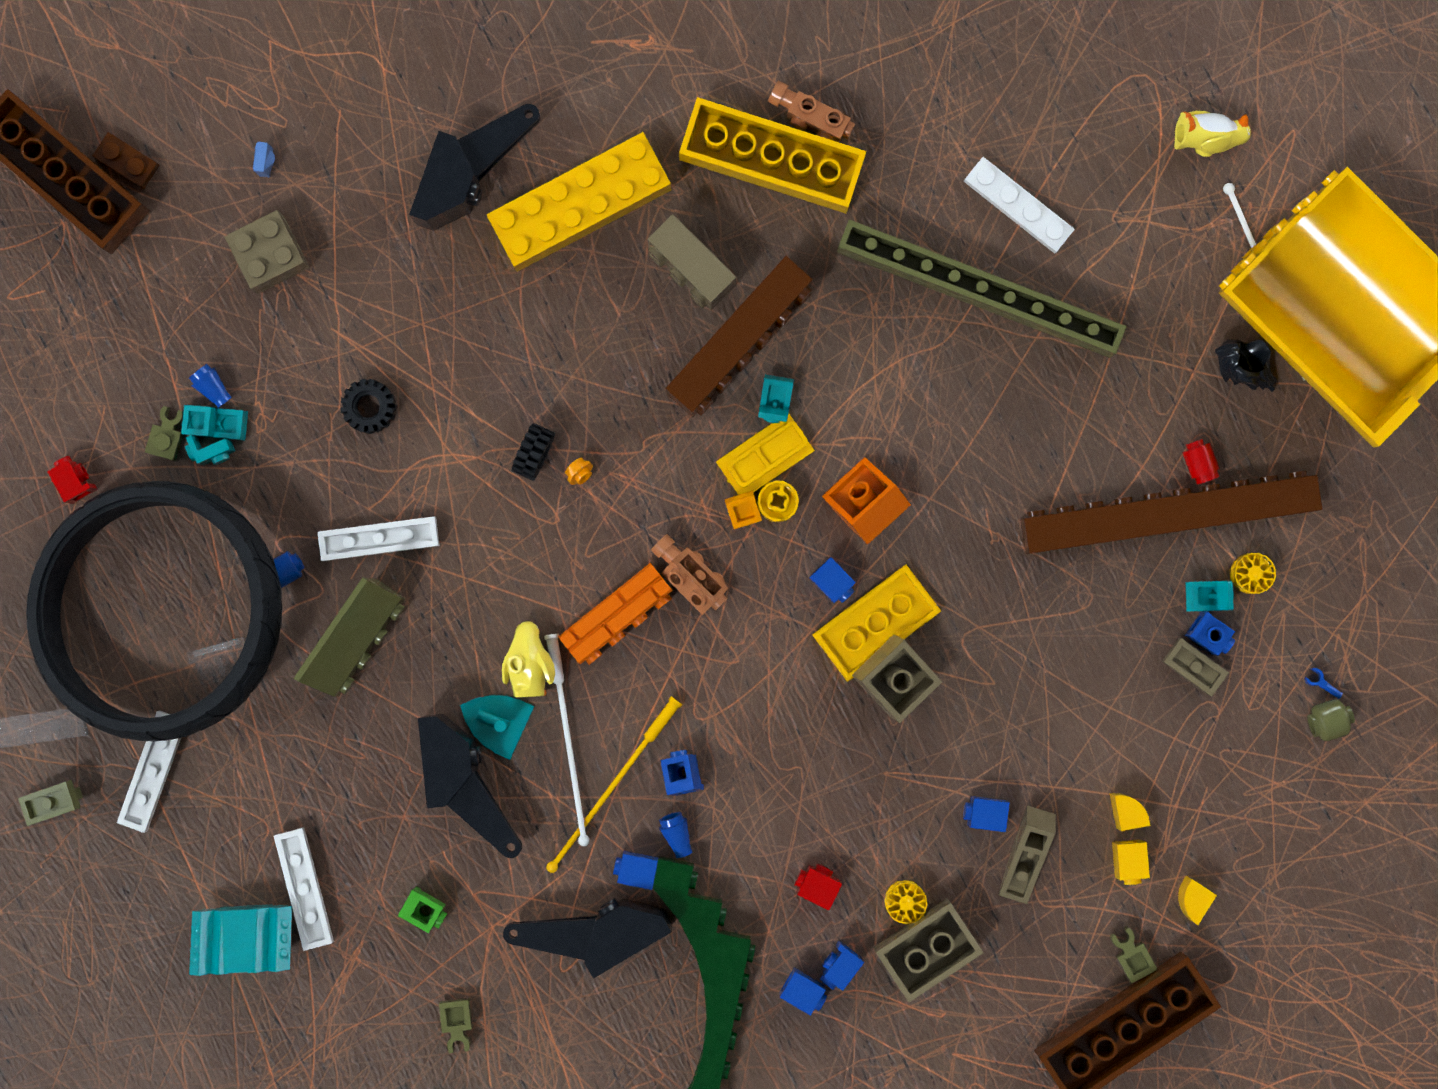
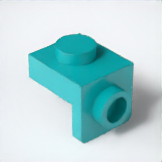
(775, 398)
(215, 453)
(1209, 596)

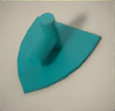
(497, 721)

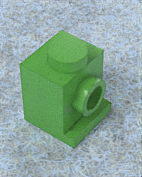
(412, 910)

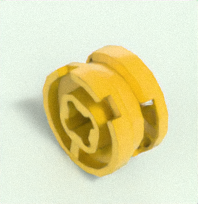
(778, 501)
(1252, 573)
(905, 901)

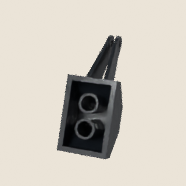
(457, 166)
(452, 780)
(600, 940)

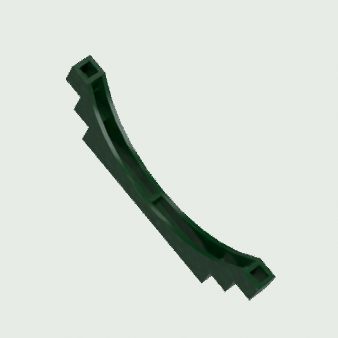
(720, 959)

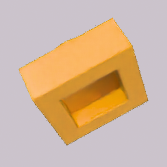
(743, 510)

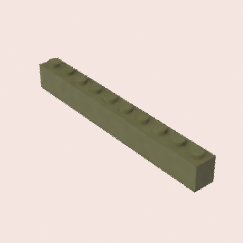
(981, 289)

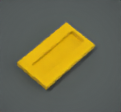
(765, 456)

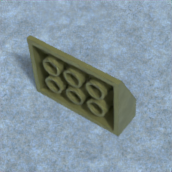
(351, 637)

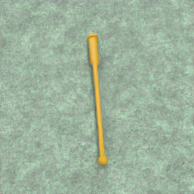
(649, 736)

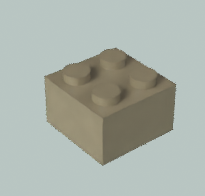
(267, 252)
(897, 678)

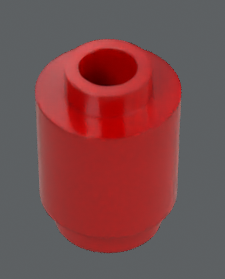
(1201, 461)

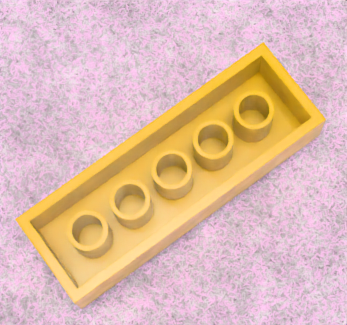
(771, 155)
(579, 201)

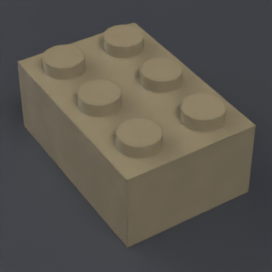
(690, 263)
(928, 950)

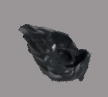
(1246, 363)

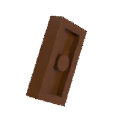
(125, 160)

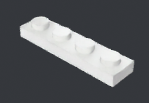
(1019, 205)
(378, 538)
(148, 782)
(303, 889)

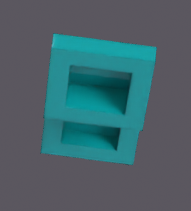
(214, 422)

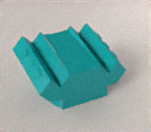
(241, 939)

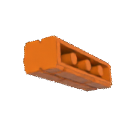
(616, 613)

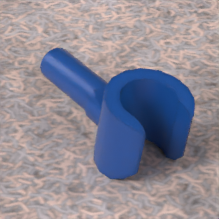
(1323, 684)

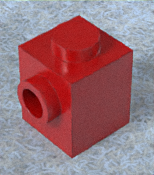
(818, 885)

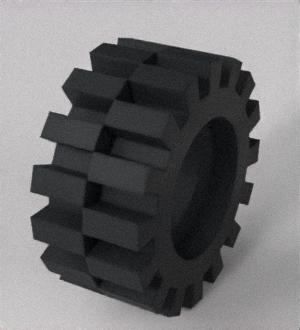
(350, 406)
(533, 451)

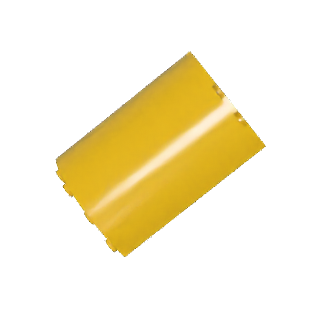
(1346, 303)

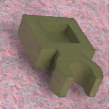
(164, 439)
(1135, 958)
(456, 1018)

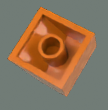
(866, 500)

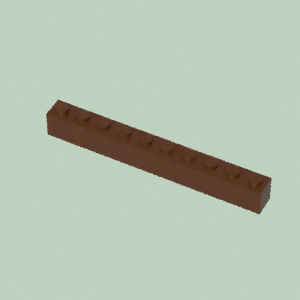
(1171, 514)

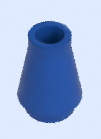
(210, 385)
(675, 831)

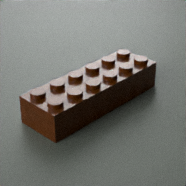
(66, 175)
(739, 336)
(1129, 1026)

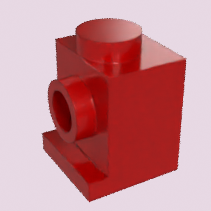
(71, 480)

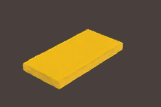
(889, 609)

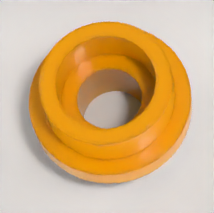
(579, 471)

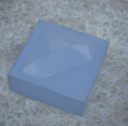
(263, 159)

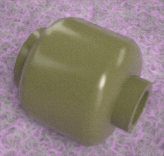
(1330, 720)

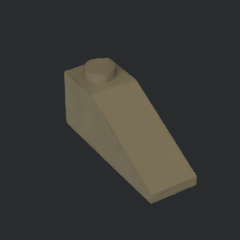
(1028, 854)

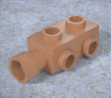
(815, 119)
(691, 575)

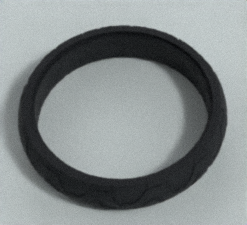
(47, 590)

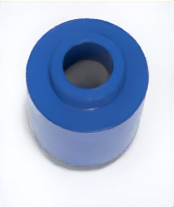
(288, 568)

